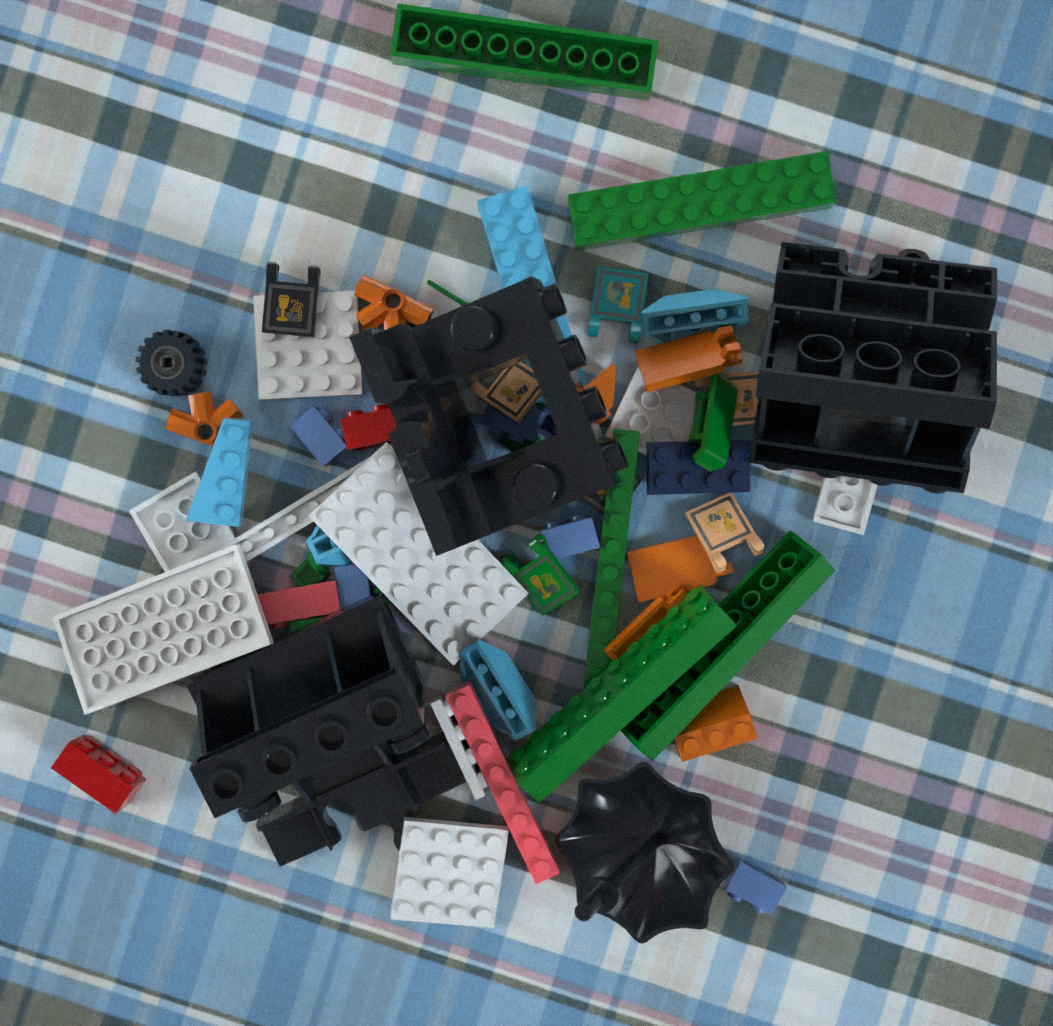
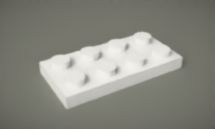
(459, 747)

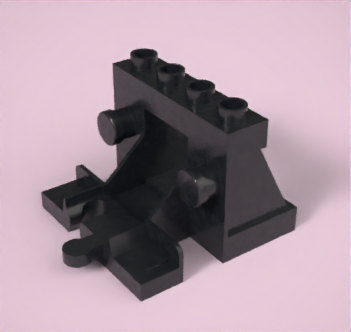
(879, 343)
(435, 439)
(332, 716)

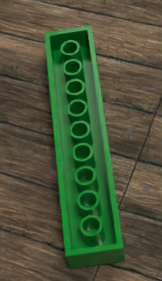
(523, 52)
(701, 201)
(759, 609)
(620, 693)

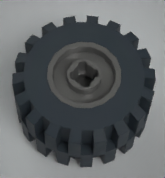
(171, 363)

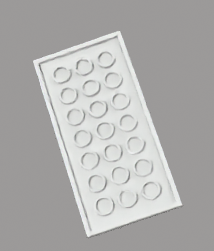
(445, 596)
(163, 629)

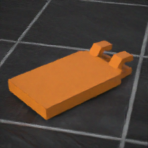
(688, 358)
(671, 563)
(649, 617)

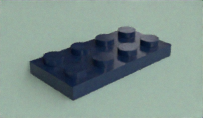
(675, 472)

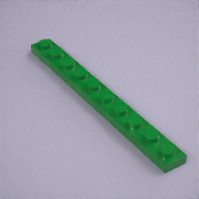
(611, 560)

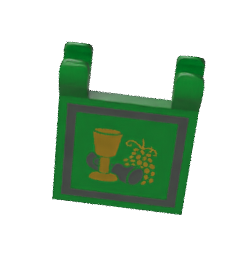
(542, 577)

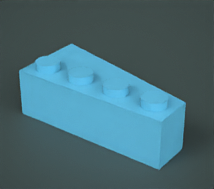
(224, 480)

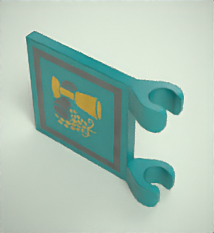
(620, 298)

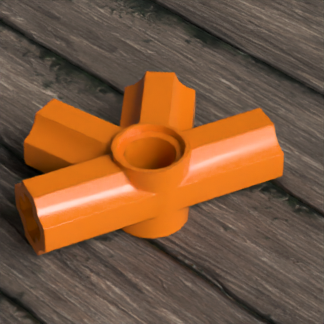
(379, 311)
(202, 414)

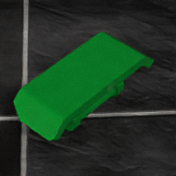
(717, 425)

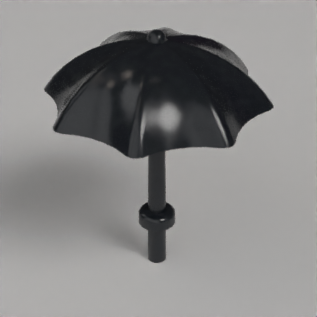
(643, 853)

